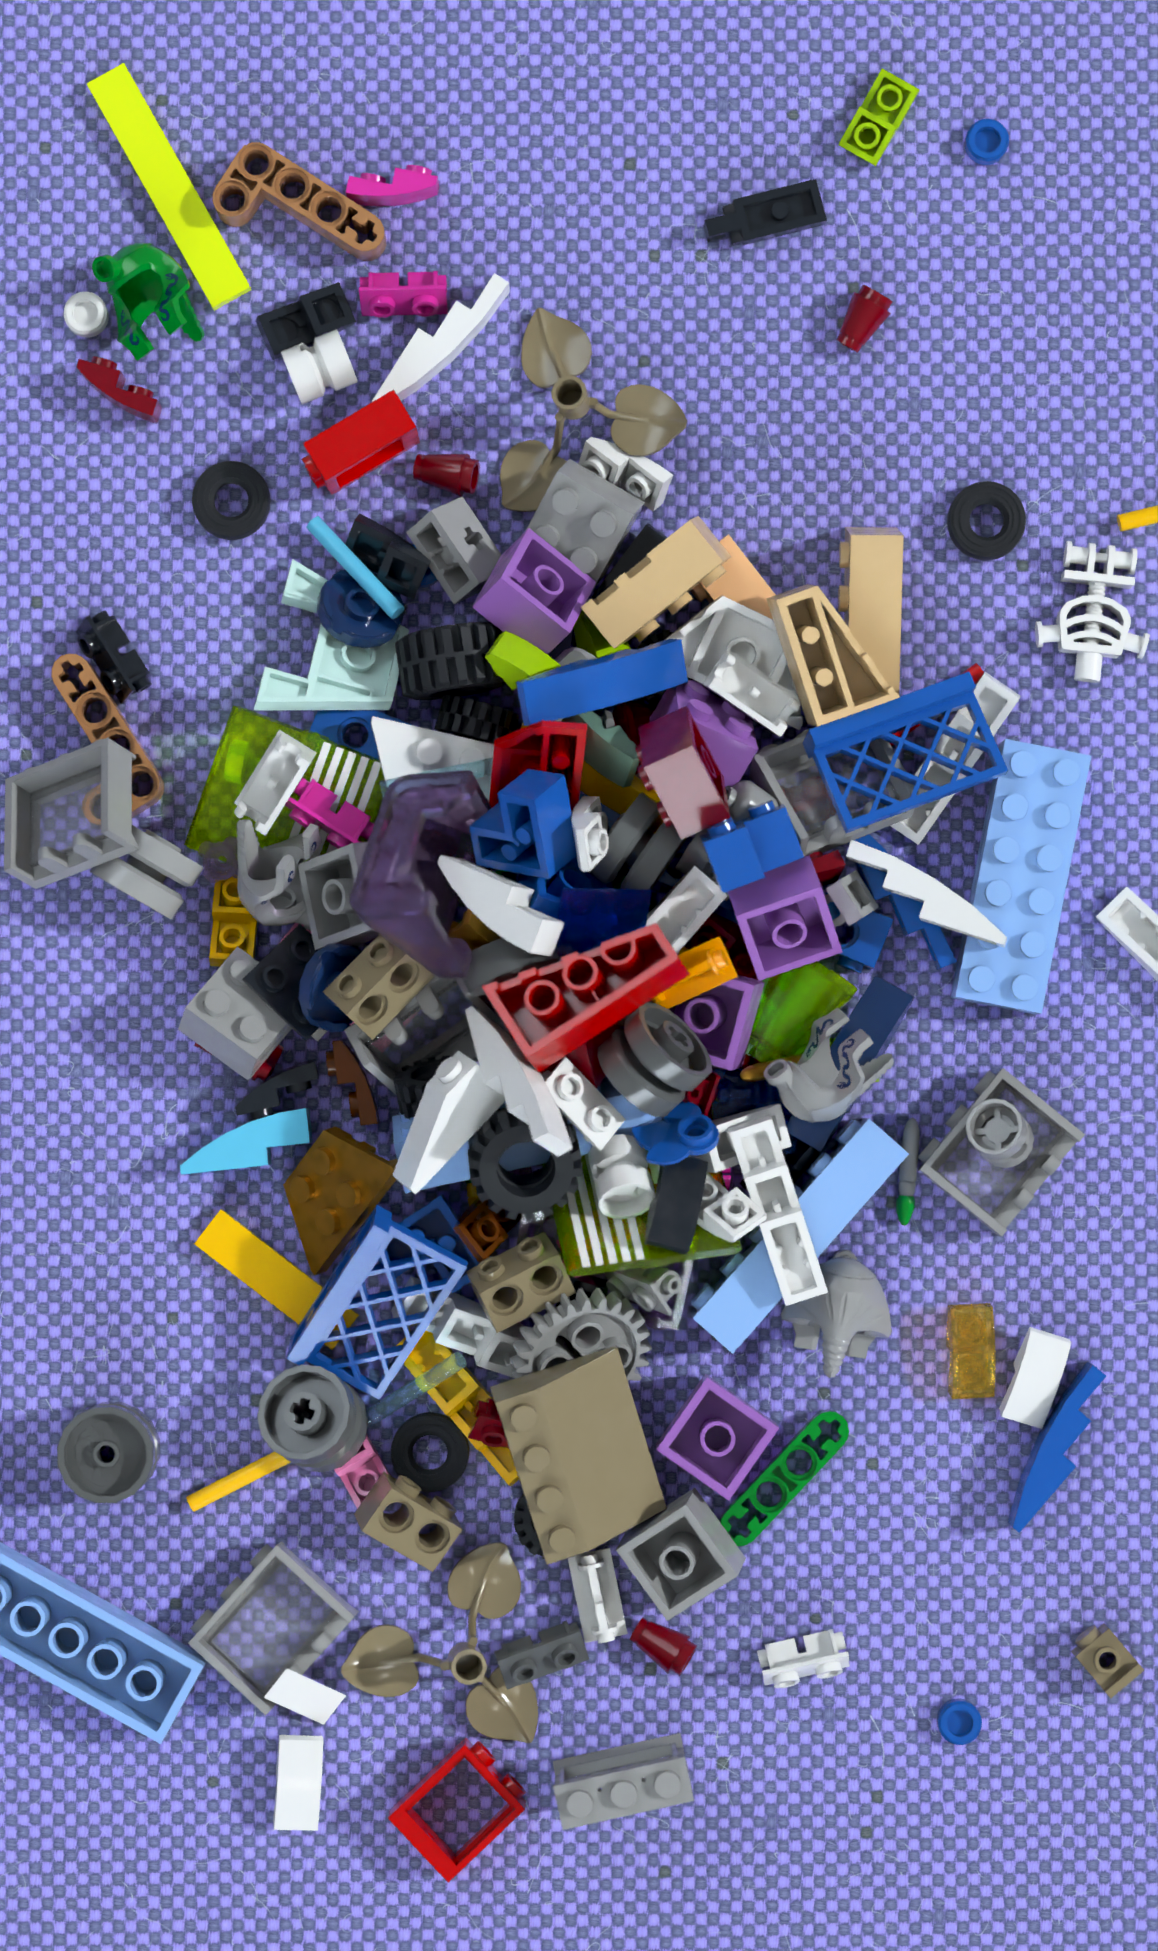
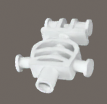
(1089, 652)

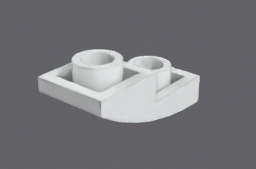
(632, 473)
(590, 832)
(727, 1213)
(1036, 1377)
(298, 1782)

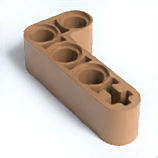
(304, 208)
(111, 727)

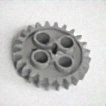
(590, 1327)

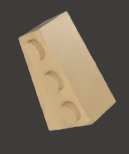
(658, 584)
(824, 658)

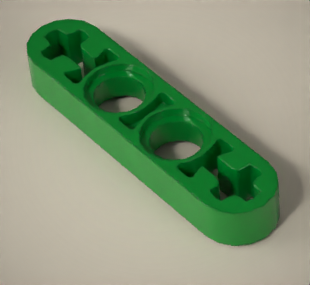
(789, 1482)

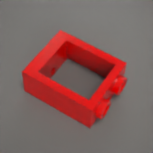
(360, 443)
(422, 1835)

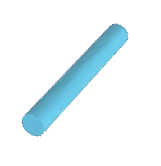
(355, 567)

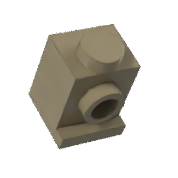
(1116, 1675)

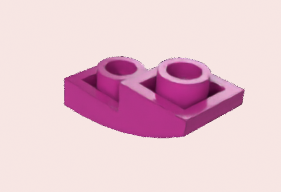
(407, 187)

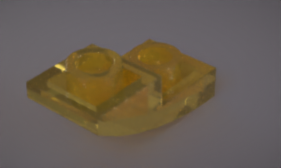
(972, 1351)

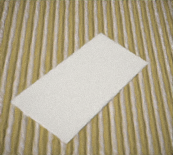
(304, 1696)

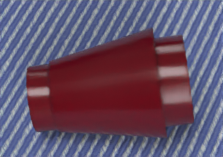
(863, 317)
(448, 472)
(664, 1645)

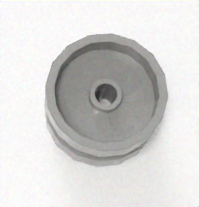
(147, 870)

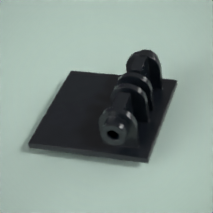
(278, 979)

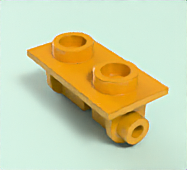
(708, 968)

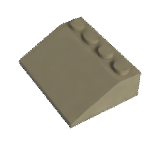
(579, 1452)

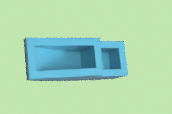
(251, 1143)

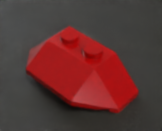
(542, 747)

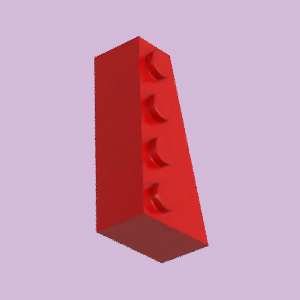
(585, 993)

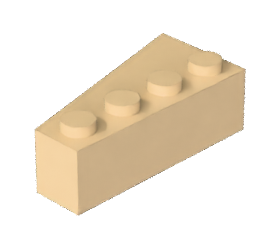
(874, 594)

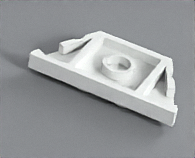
(744, 632)
(414, 749)

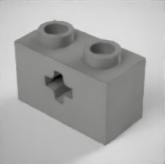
(457, 548)

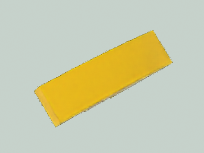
(458, 1399)

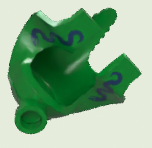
(144, 282)

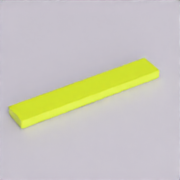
(169, 186)

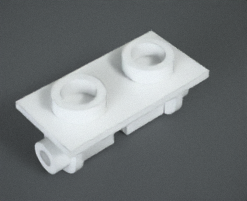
(583, 1104)
(597, 1596)
(819, 1659)

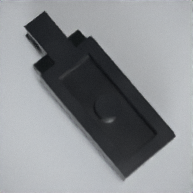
(768, 214)

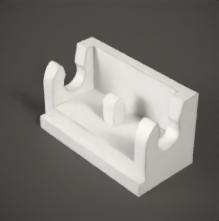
(752, 692)
(273, 781)

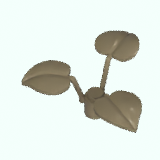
(552, 357)
(486, 1585)

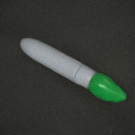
(908, 1171)

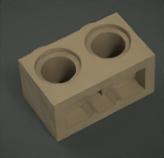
(378, 985)
(521, 1283)
(402, 1528)

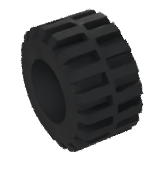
(447, 661)
(520, 1192)

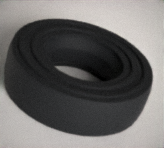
(204, 500)
(986, 547)
(430, 1424)

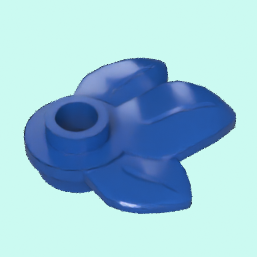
(678, 1135)

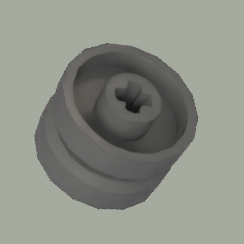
(637, 847)
(654, 1059)
(312, 1418)
(134, 1445)

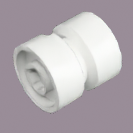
(319, 366)
(621, 1177)

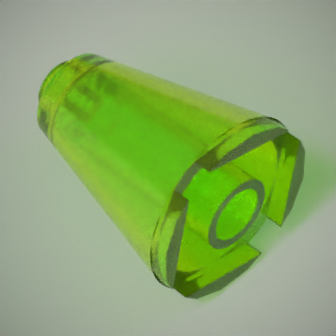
(791, 1007)

